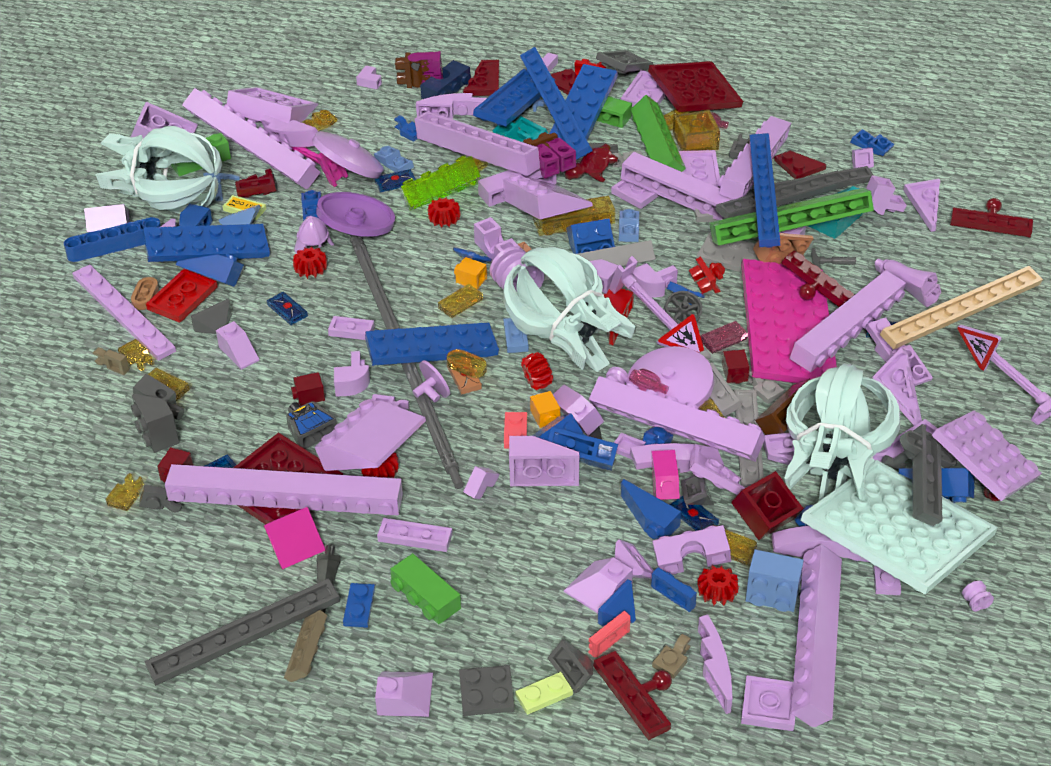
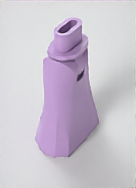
(919, 283)

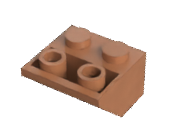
(788, 243)

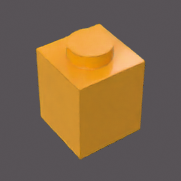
(470, 272)
(544, 408)

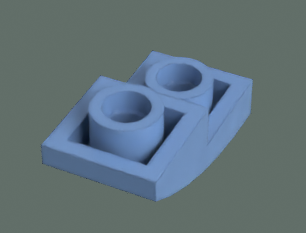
(392, 159)
(629, 226)

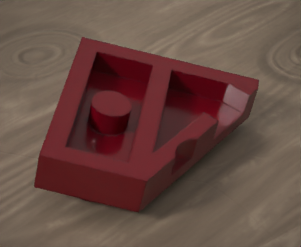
(565, 80)
(798, 165)

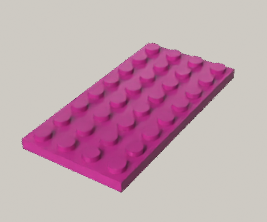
(778, 320)

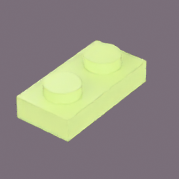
(544, 693)

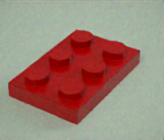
(181, 295)

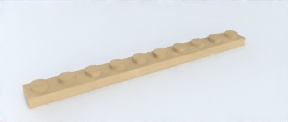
(960, 307)

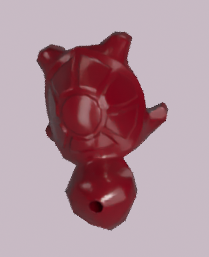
(593, 164)

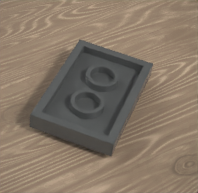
(623, 61)

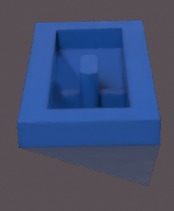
(620, 601)

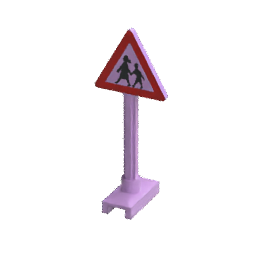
(680, 335)
(983, 349)

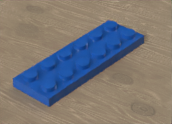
(588, 97)
(509, 100)
(192, 242)
(429, 343)

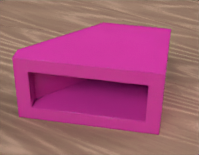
(665, 474)

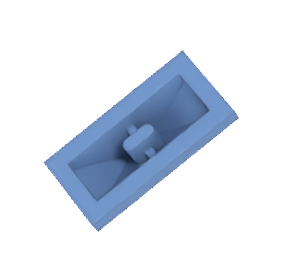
(241, 217)

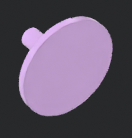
(433, 382)

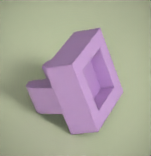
(862, 157)

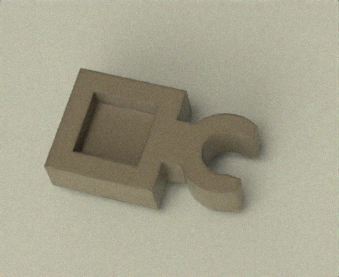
(114, 361)

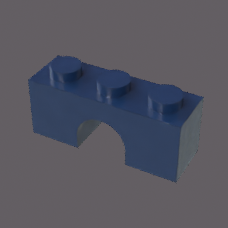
(454, 77)

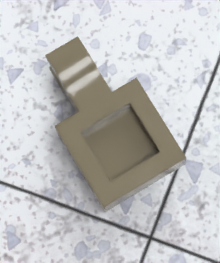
(673, 659)

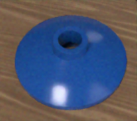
(472, 255)

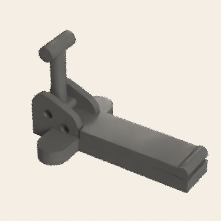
(927, 459)

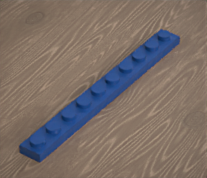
(555, 102)
(764, 191)

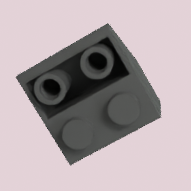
(155, 422)

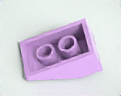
(156, 117)
(541, 463)

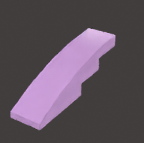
(643, 457)
(716, 665)

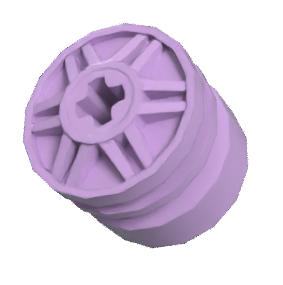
(504, 263)

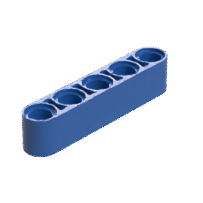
(108, 240)

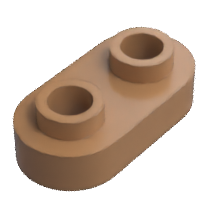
(143, 292)

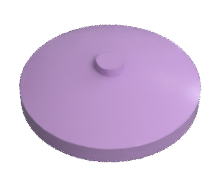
(348, 154)
(681, 369)

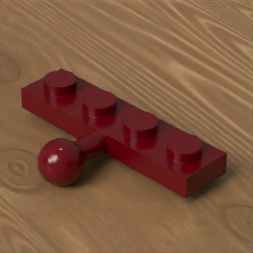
(991, 220)
(816, 280)
(635, 695)

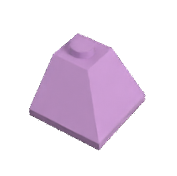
(599, 582)
(403, 693)

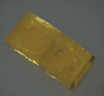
(321, 120)

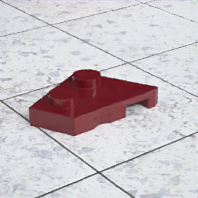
(256, 185)

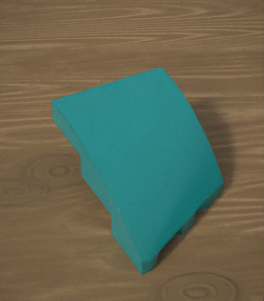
(528, 130)

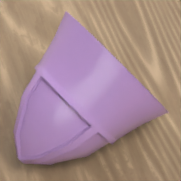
(312, 233)

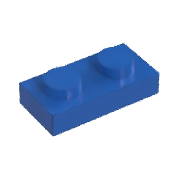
(674, 589)
(359, 605)

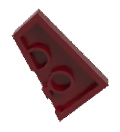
(485, 80)

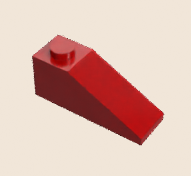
(623, 303)

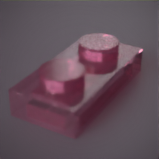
(724, 337)

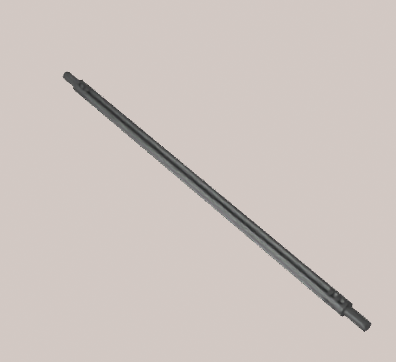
(410, 369)

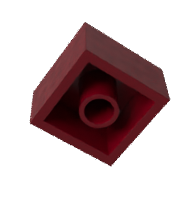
(767, 505)

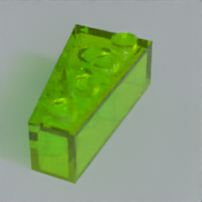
(441, 182)

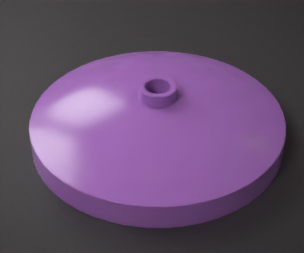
(355, 214)

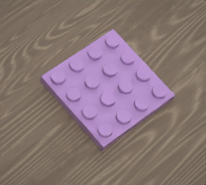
(987, 454)

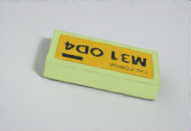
(237, 204)

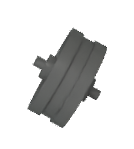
(683, 309)

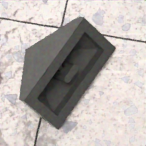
(212, 318)
(696, 491)
(573, 664)

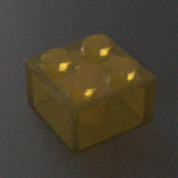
(696, 131)

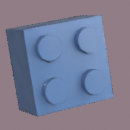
(774, 580)

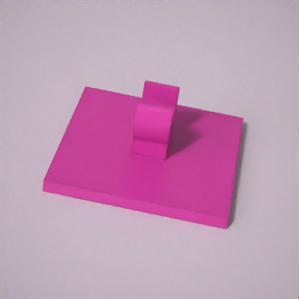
(294, 538)

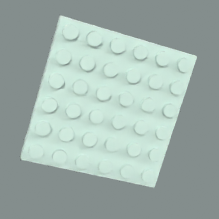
(888, 535)

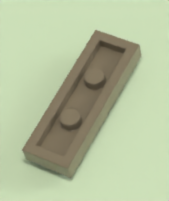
(305, 646)

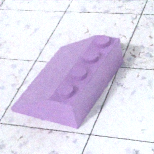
(258, 102)
(540, 197)
(367, 436)

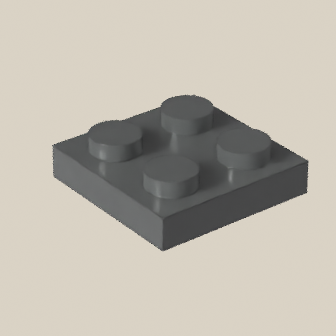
(486, 690)

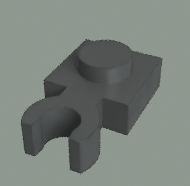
(738, 146)

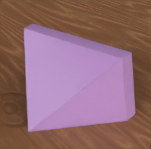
(630, 556)

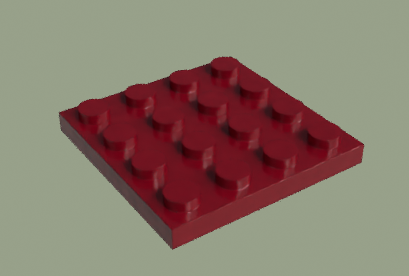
(695, 86)
(280, 455)

